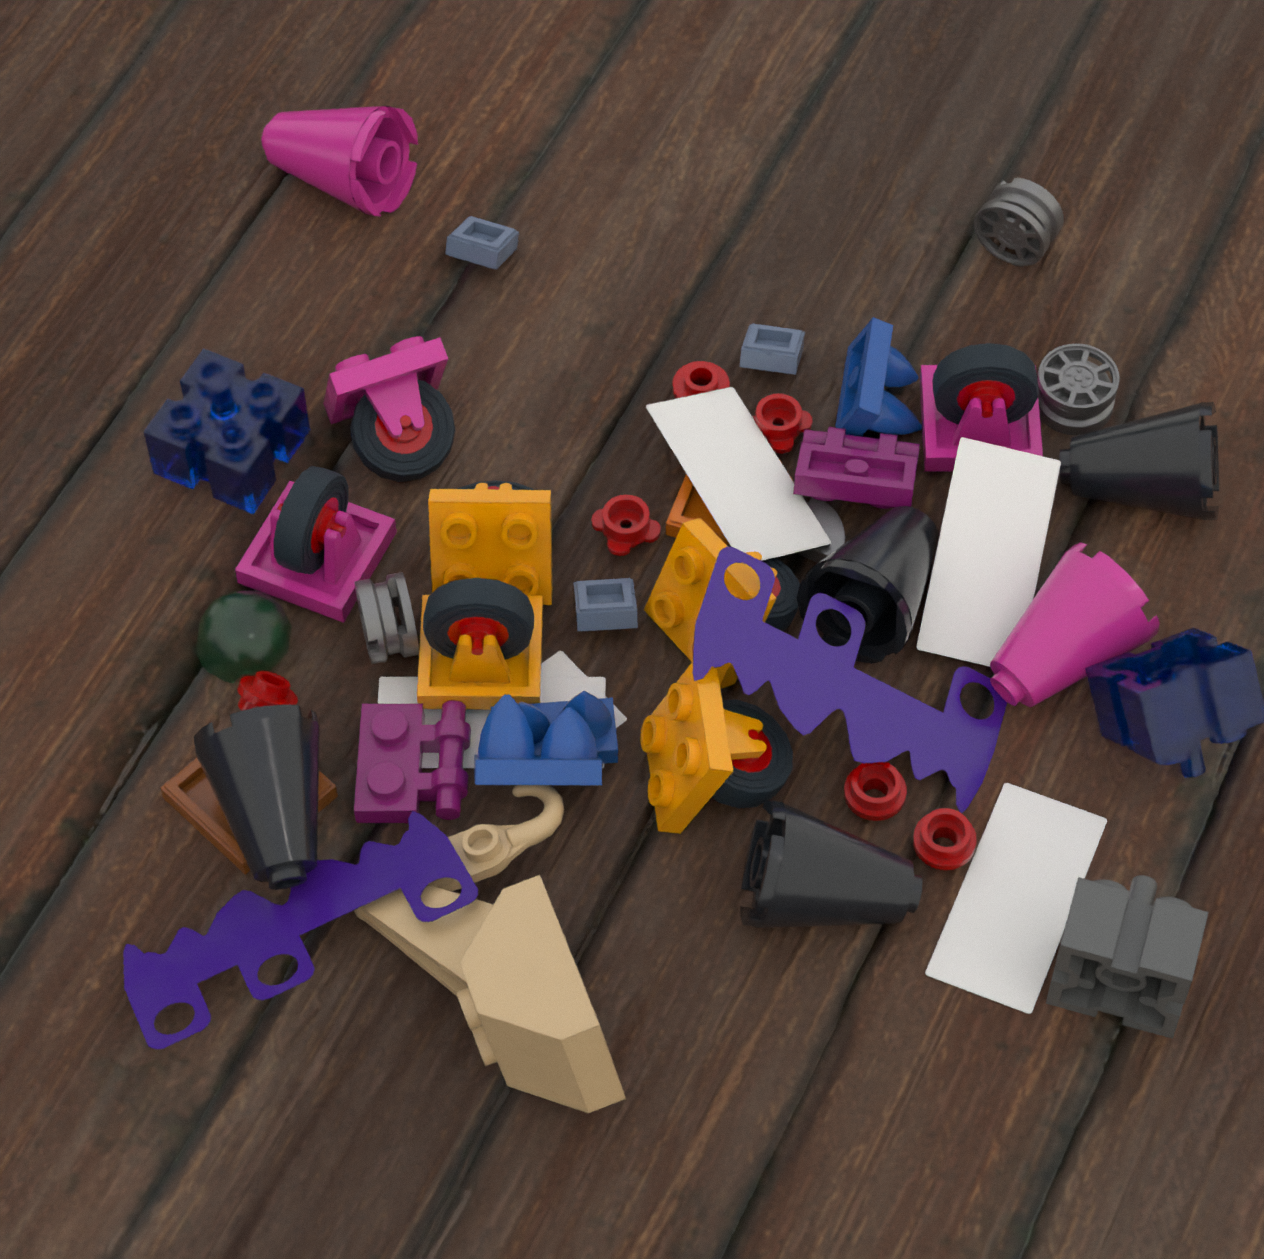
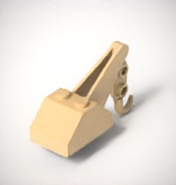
(510, 966)

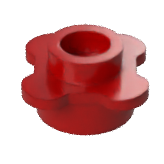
(781, 410)
(622, 511)

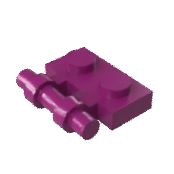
(856, 468)
(391, 762)

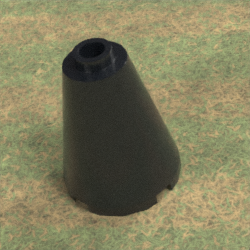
(1149, 463)
(879, 576)
(267, 788)
(822, 875)

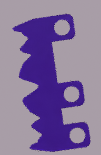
(818, 678)
(255, 929)

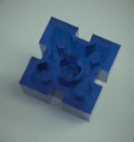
(227, 430)
(1176, 697)

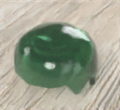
(242, 635)

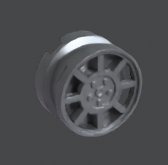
(1020, 218)
(1075, 392)
(379, 618)

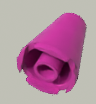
(347, 153)
(1075, 621)

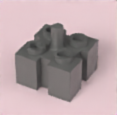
(1127, 954)

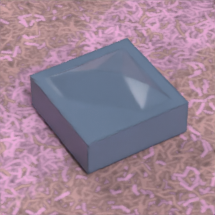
(482, 242)
(772, 349)
(605, 604)

